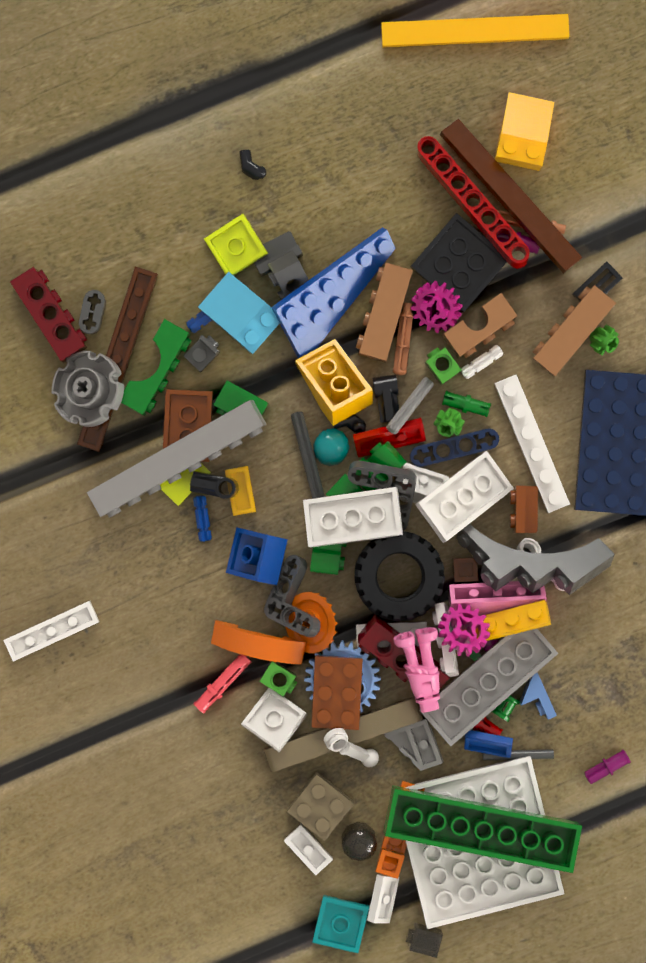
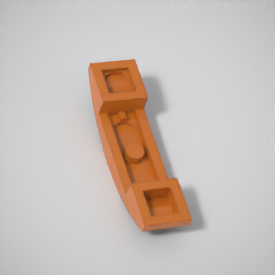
(258, 645)
(392, 851)

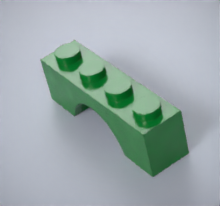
(170, 341)

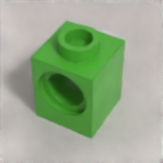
(442, 376)
(274, 668)

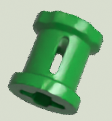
(512, 702)

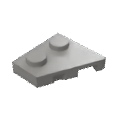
(418, 744)

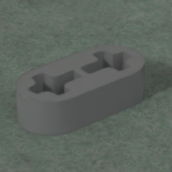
(97, 313)

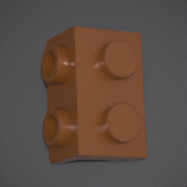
(525, 509)

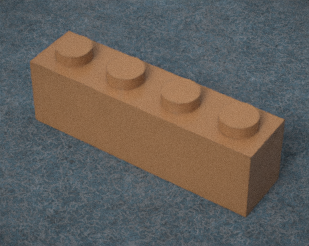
(385, 312)
(574, 330)

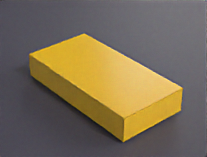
(244, 500)

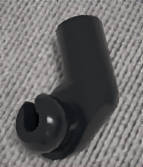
(249, 168)
(354, 423)

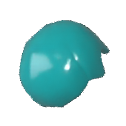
(331, 447)

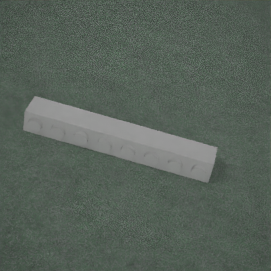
(177, 458)

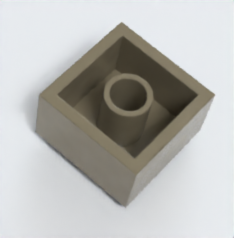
(320, 806)

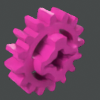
(446, 306)
(461, 620)

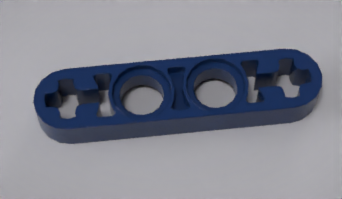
(453, 444)

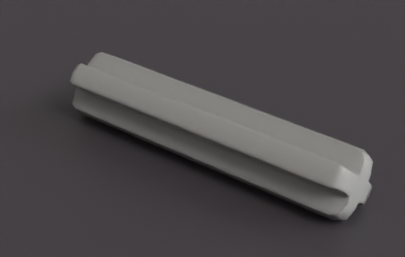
(410, 405)

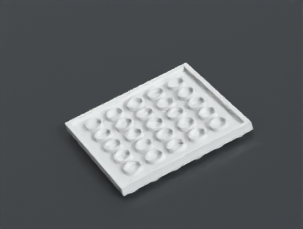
(469, 885)

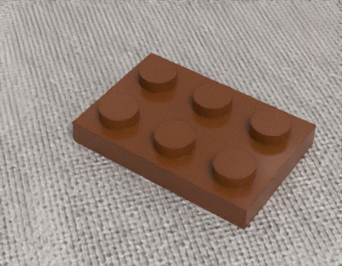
(186, 413)
(337, 692)

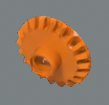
(318, 607)

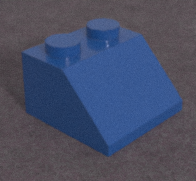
(256, 556)

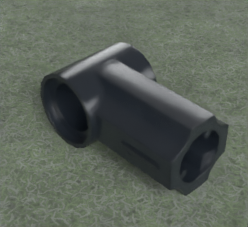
(386, 393)
(211, 485)

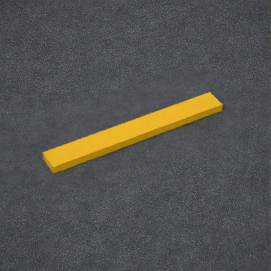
(475, 30)

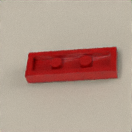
(410, 433)

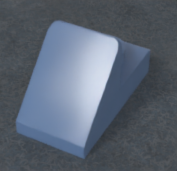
(535, 690)

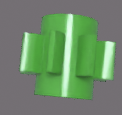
(604, 339)
(449, 422)

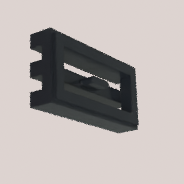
(612, 271)

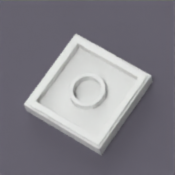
(274, 719)

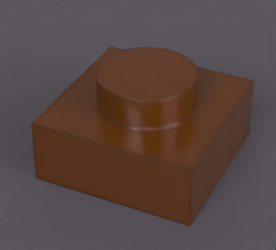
(465, 569)

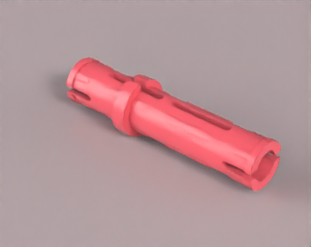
(217, 688)

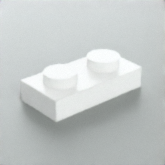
(308, 849)
(383, 899)

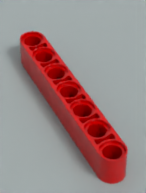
(469, 191)

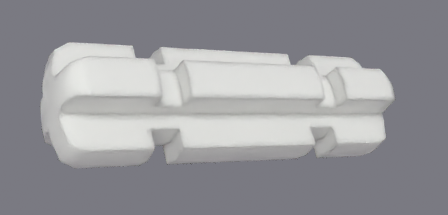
(481, 362)

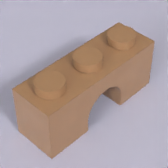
(498, 315)

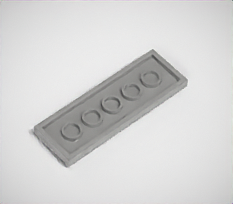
(489, 682)

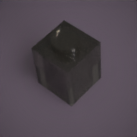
(424, 940)

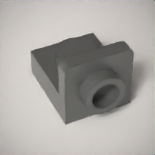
(202, 352)

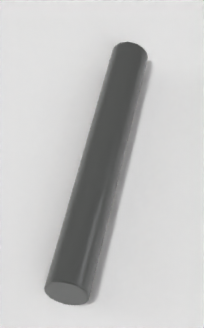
(535, 754)

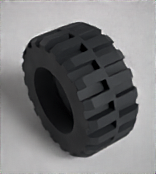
(399, 608)

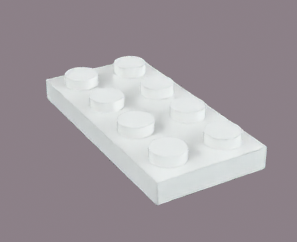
(464, 496)
(353, 517)

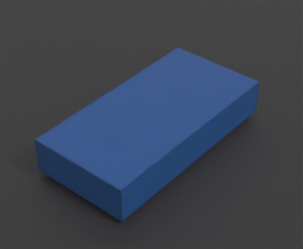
(488, 743)

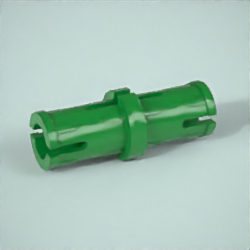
(466, 403)

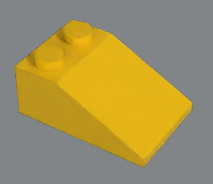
(524, 131)
(335, 382)

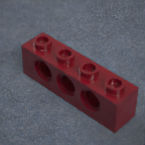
(24, 286)
(377, 631)

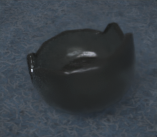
(359, 841)

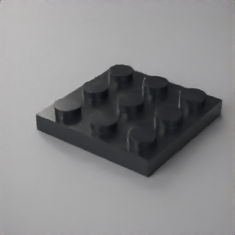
(461, 260)

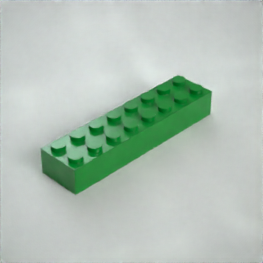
(482, 829)

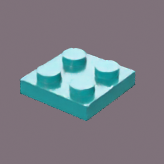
(340, 924)

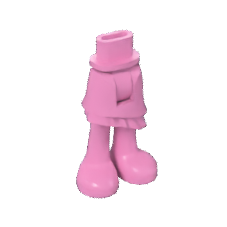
(424, 677)

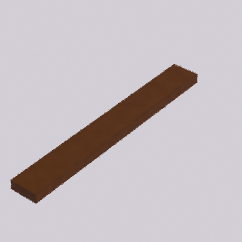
(510, 196)
(123, 342)

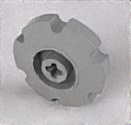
(87, 388)

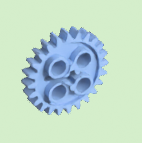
(368, 671)

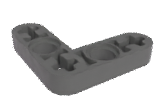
(404, 490)
(284, 601)

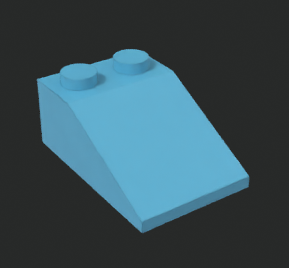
(240, 312)

